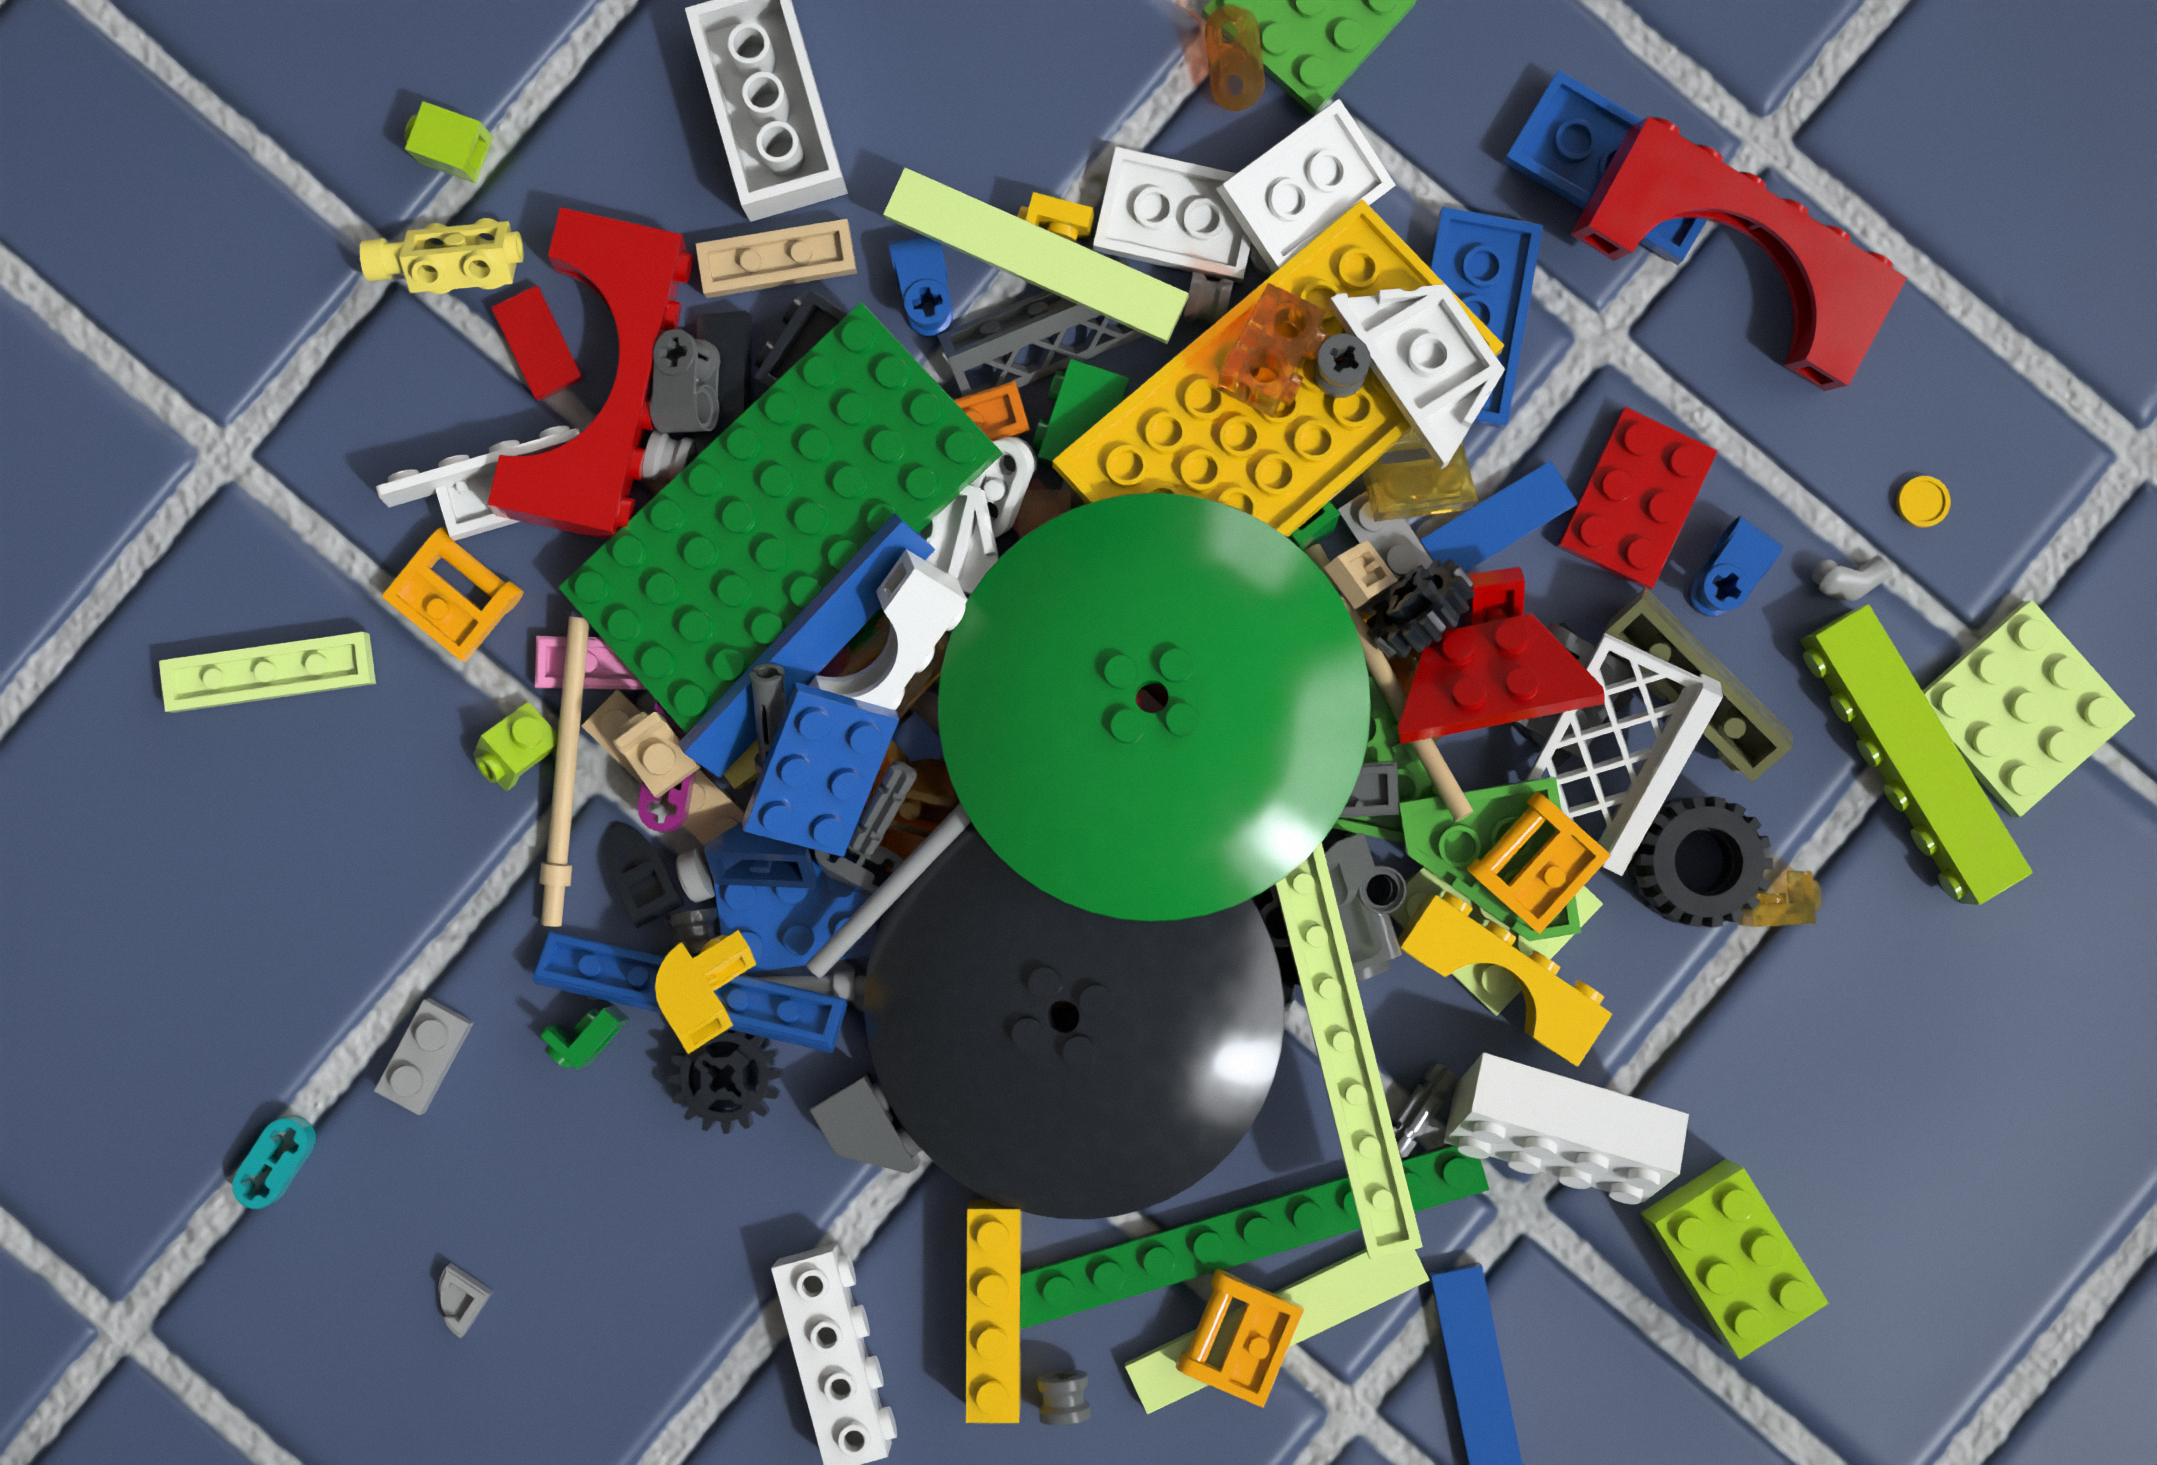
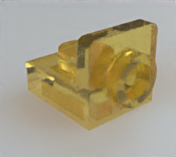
(1773, 910)

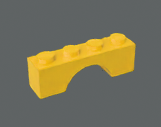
(1556, 1013)
(993, 1313)

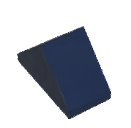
(758, 861)

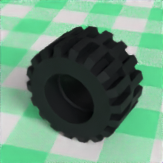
(1741, 868)

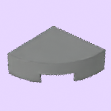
(461, 1298)

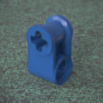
(922, 278)
(1738, 563)

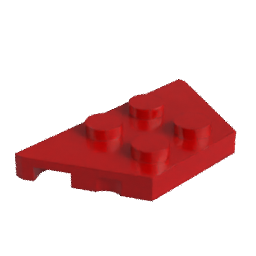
(1494, 678)

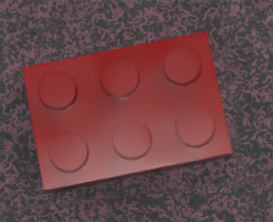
(1637, 498)

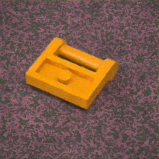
(442, 608)
(1552, 873)
(1256, 1344)

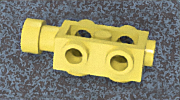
(459, 263)

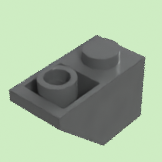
(863, 1127)

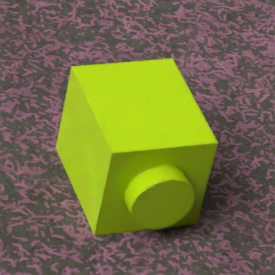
(447, 141)

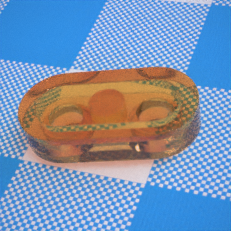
(1236, 58)

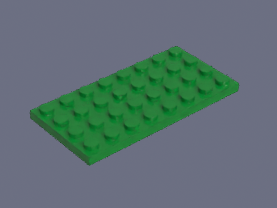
(776, 514)

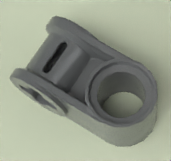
(685, 389)

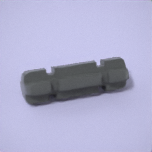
(883, 807)
(1423, 1106)

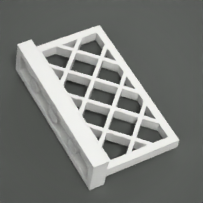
(1660, 762)

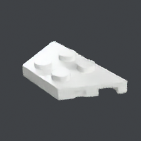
(1425, 359)
(963, 539)

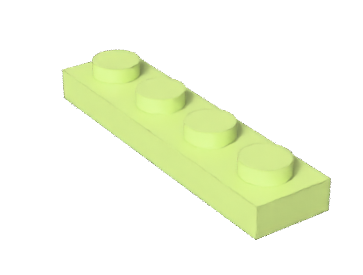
(267, 672)

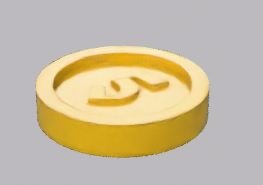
(1923, 501)

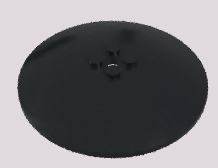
(1083, 1119)

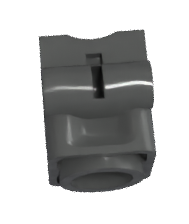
(1365, 923)

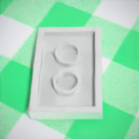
(1304, 184)
(1170, 216)

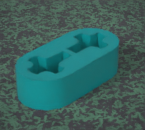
(283, 1168)

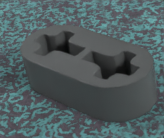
(855, 875)

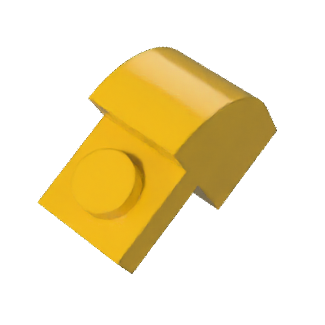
(688, 985)

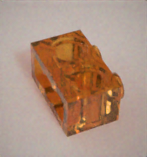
(1263, 347)

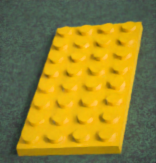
(1203, 444)

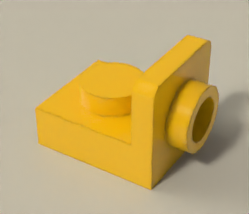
(1059, 216)

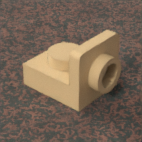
(1360, 574)
(654, 752)

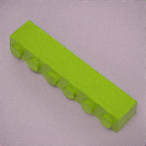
(1915, 757)

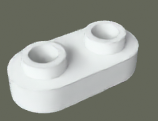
(1005, 487)

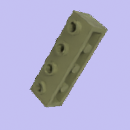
(1742, 726)

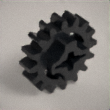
(1420, 608)
(742, 1093)

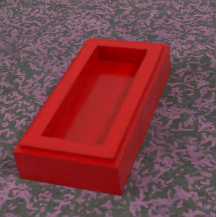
(537, 343)

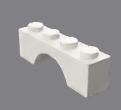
(920, 608)

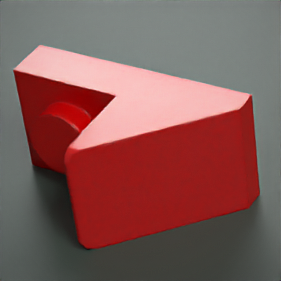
(1497, 596)

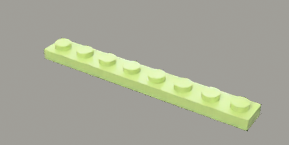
(1347, 1059)

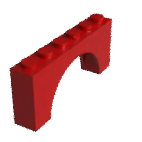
(1833, 285)
(590, 478)

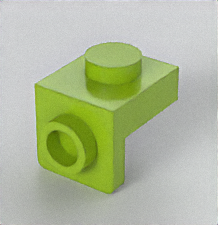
(514, 746)

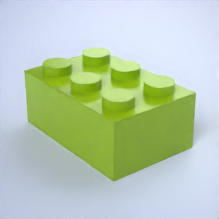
(1734, 1258)

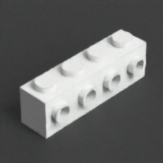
(833, 1357)

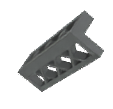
(1027, 324)

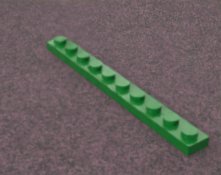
(1230, 1238)

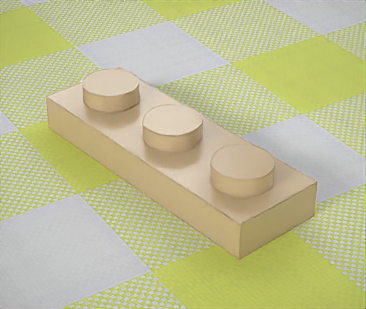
(776, 258)

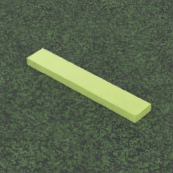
(1036, 255)
(1327, 1300)

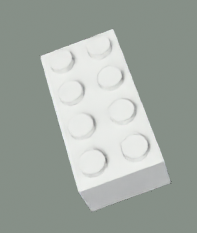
(766, 104)
(1566, 1129)

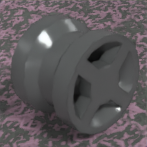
(1207, 299)
(1337, 377)
(1063, 1397)

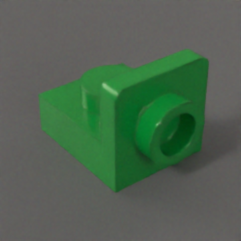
(594, 1034)

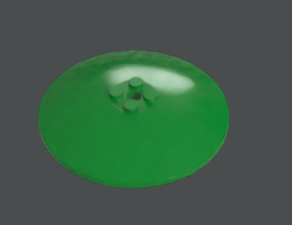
(1172, 804)

